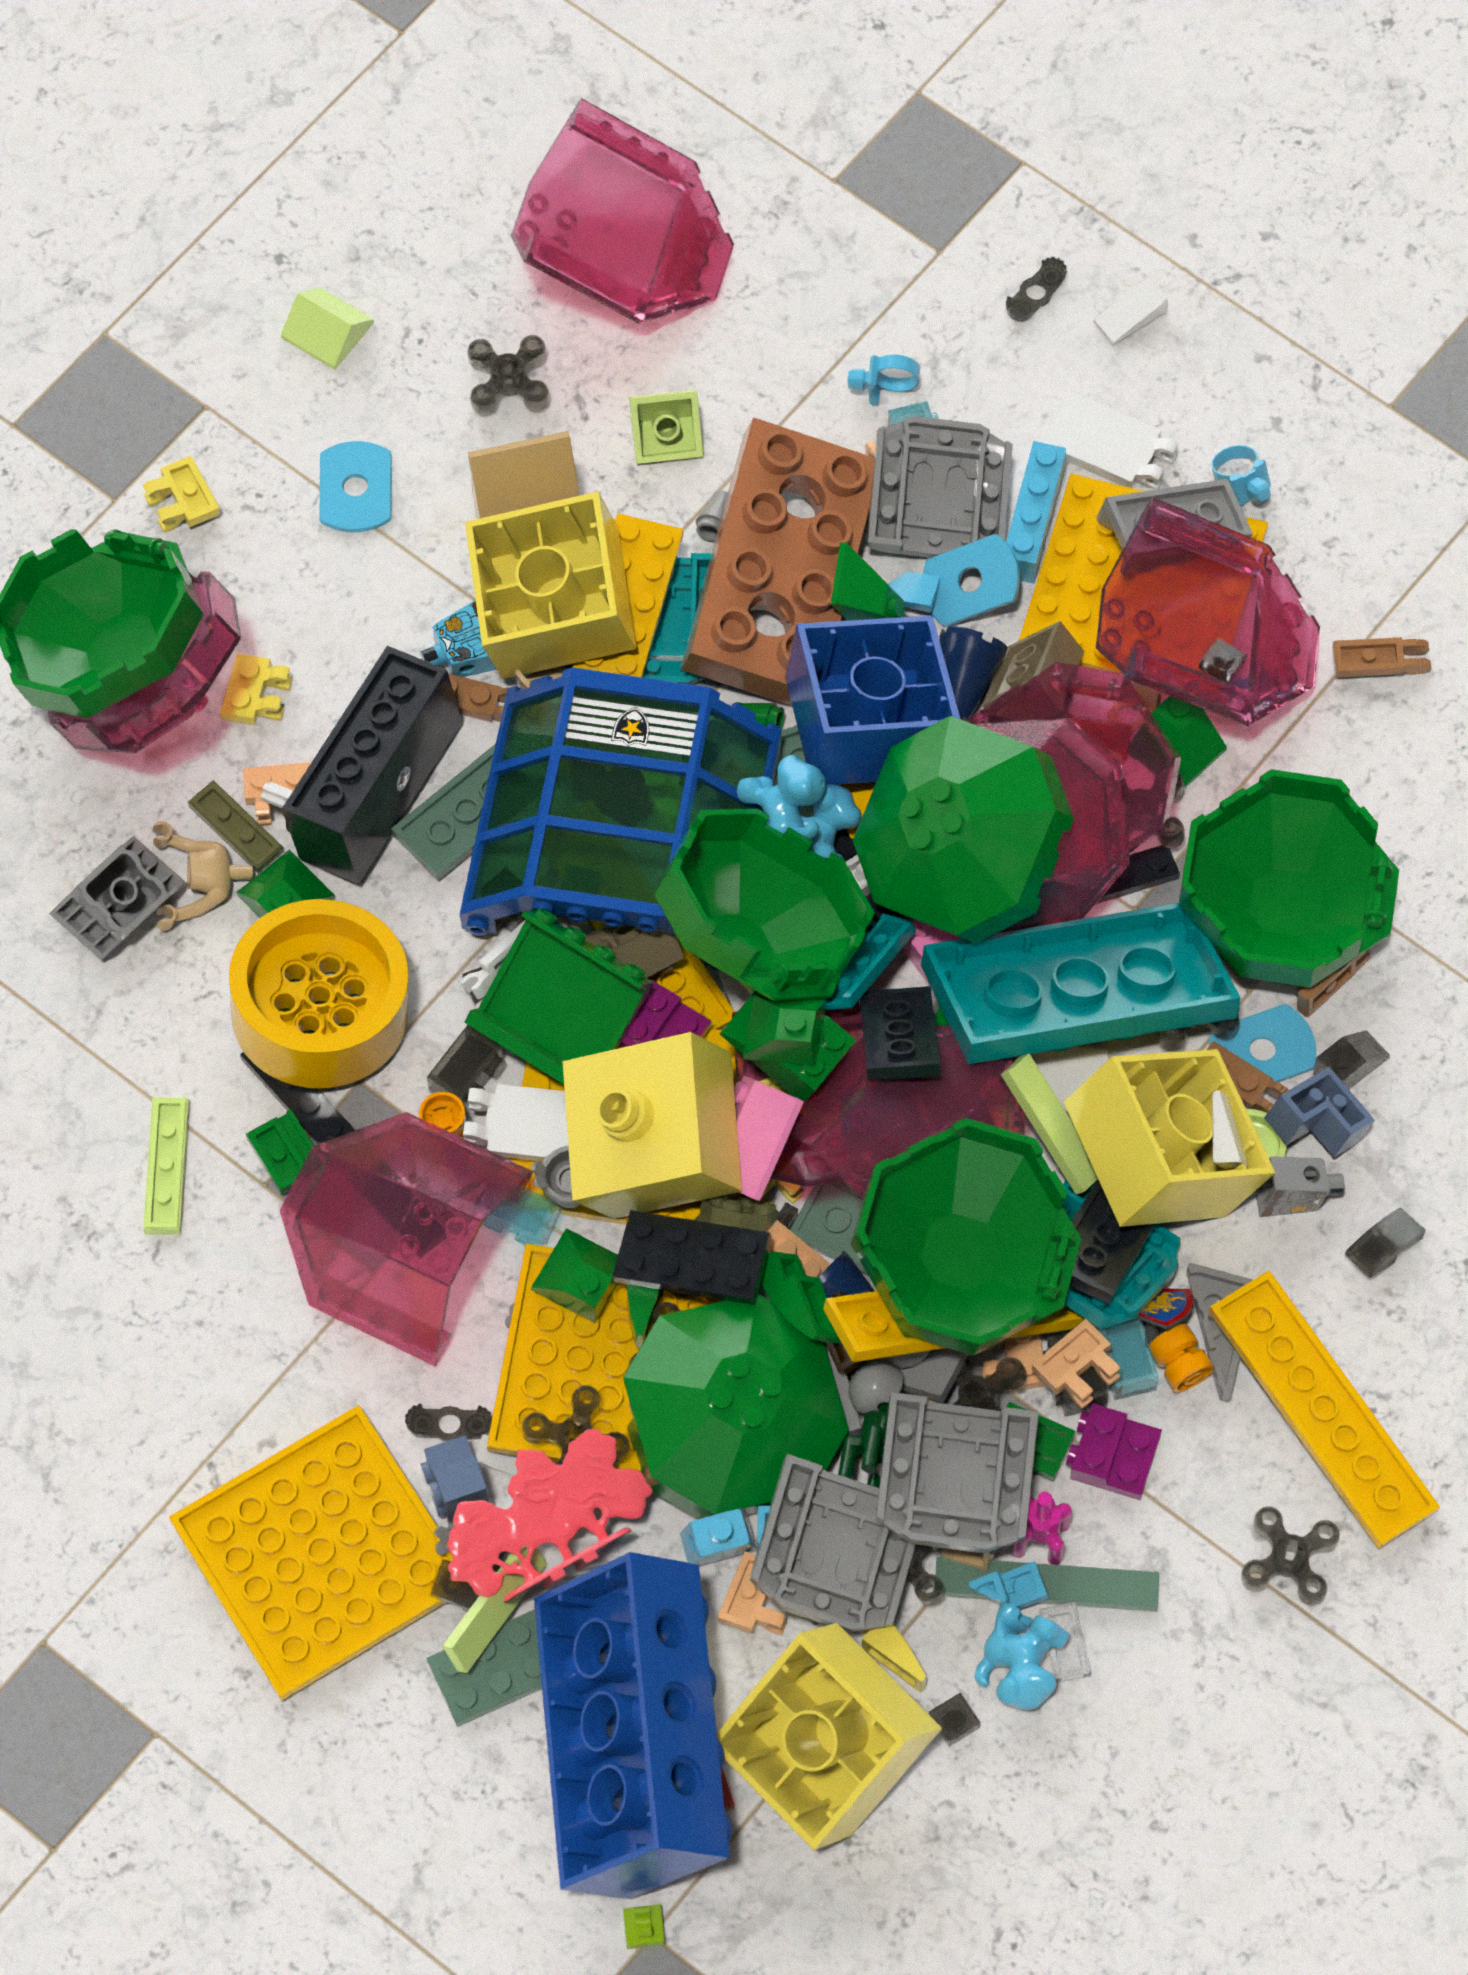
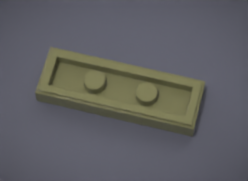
(236, 827)

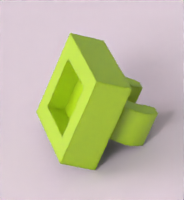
(643, 1926)

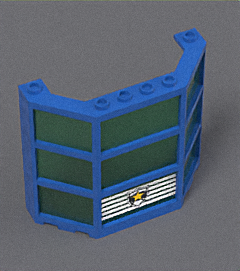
(599, 789)

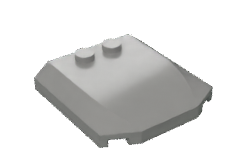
(937, 486)
(956, 1474)
(827, 1552)

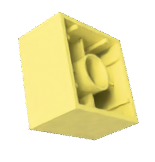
(550, 585)
(652, 1125)
(1152, 1137)
(825, 1735)

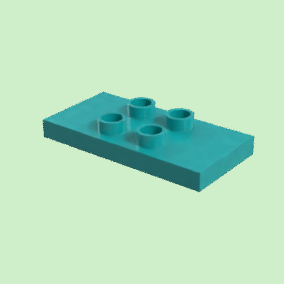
(1079, 983)

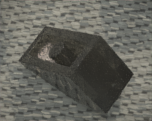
(1352, 1057)

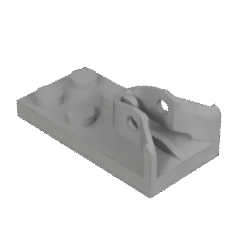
(1208, 500)

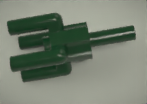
(868, 1444)

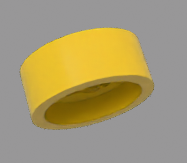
(303, 944)

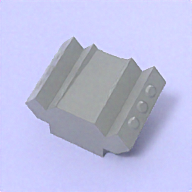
(117, 897)

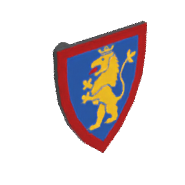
(1166, 1311)

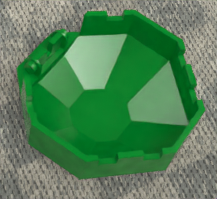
(96, 620)
(962, 829)
(1289, 879)
(763, 905)
(967, 1236)
(723, 1403)

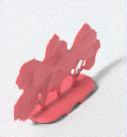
(546, 1507)

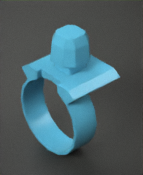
(874, 380)
(1249, 486)

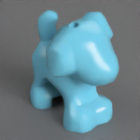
(796, 786)
(832, 813)
(1027, 1682)

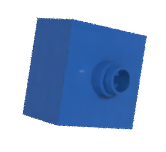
(865, 690)

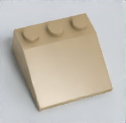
(522, 474)

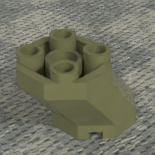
(738, 1212)

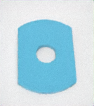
(355, 512)
(998, 585)
(1286, 1031)

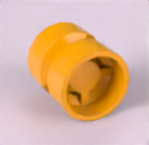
(444, 1111)
(1183, 1361)

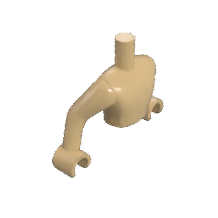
(206, 871)

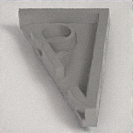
(1208, 1288)

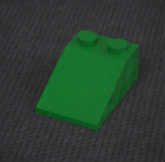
(796, 1079)

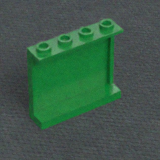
(559, 996)

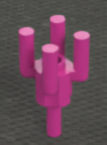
(1044, 1525)

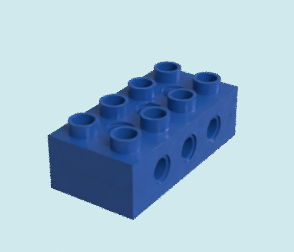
(631, 1727)

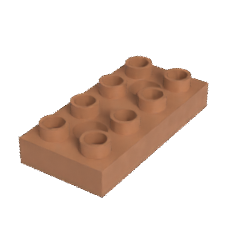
(774, 558)

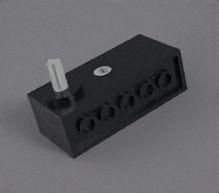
(370, 765)

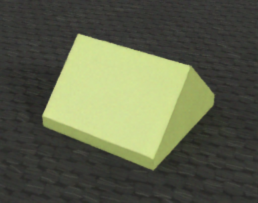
(324, 326)
(666, 426)

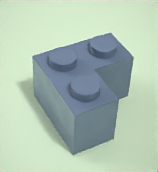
(1323, 1107)
(454, 1476)

